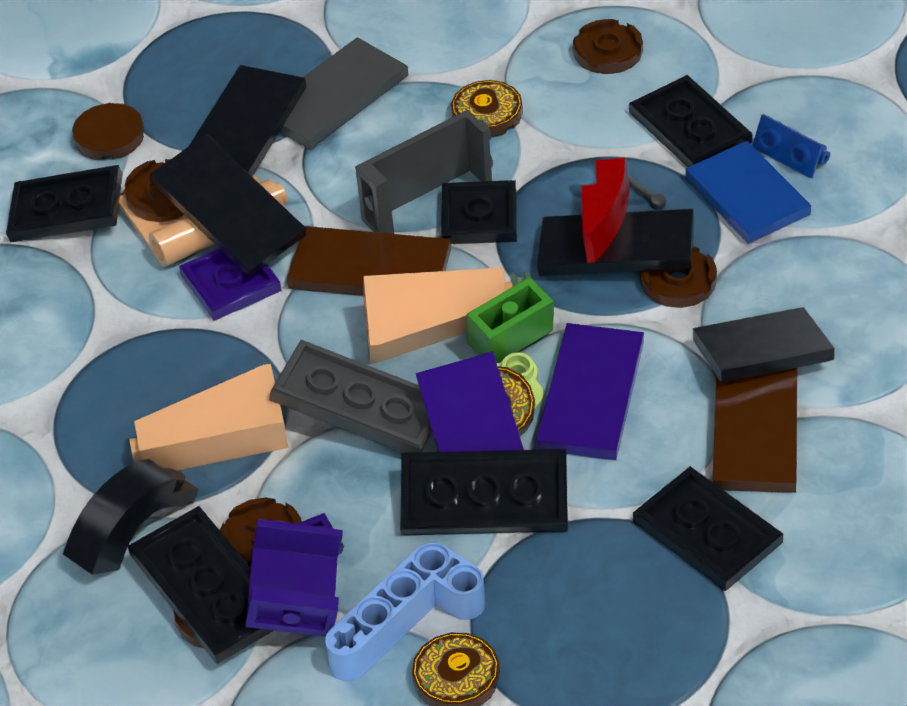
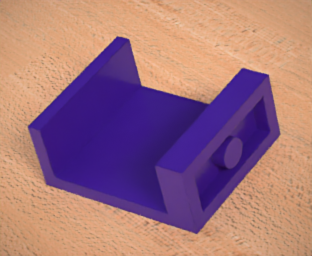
(293, 578)

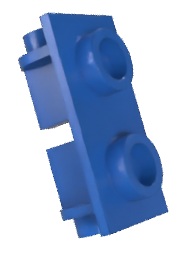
(789, 146)

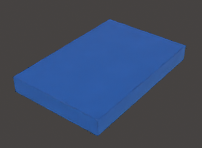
(748, 192)

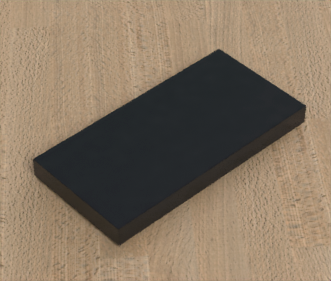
(252, 113)
(228, 205)
(642, 244)
(484, 492)
(200, 581)

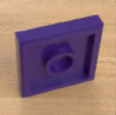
(224, 286)

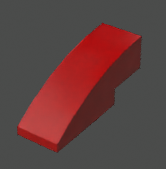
(604, 206)

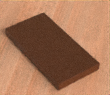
(341, 258)
(756, 433)

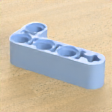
(422, 581)

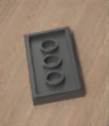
(341, 90)
(354, 397)

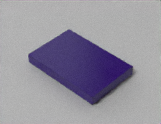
(469, 406)

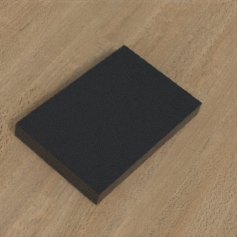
(689, 121)
(64, 203)
(763, 344)
(708, 528)

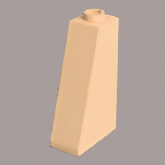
(423, 307)
(214, 424)

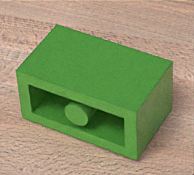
(510, 320)

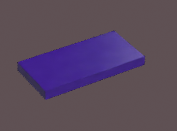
(590, 391)

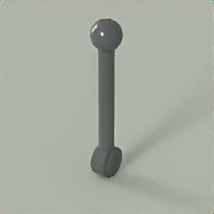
(658, 201)

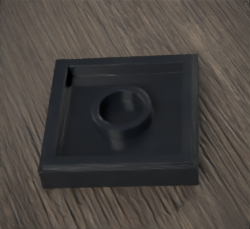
(479, 212)

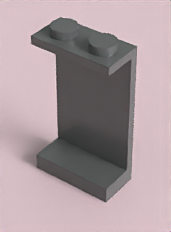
(422, 166)

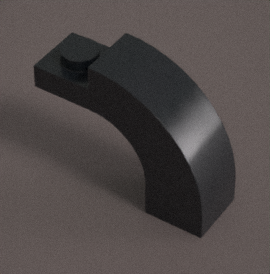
(119, 509)

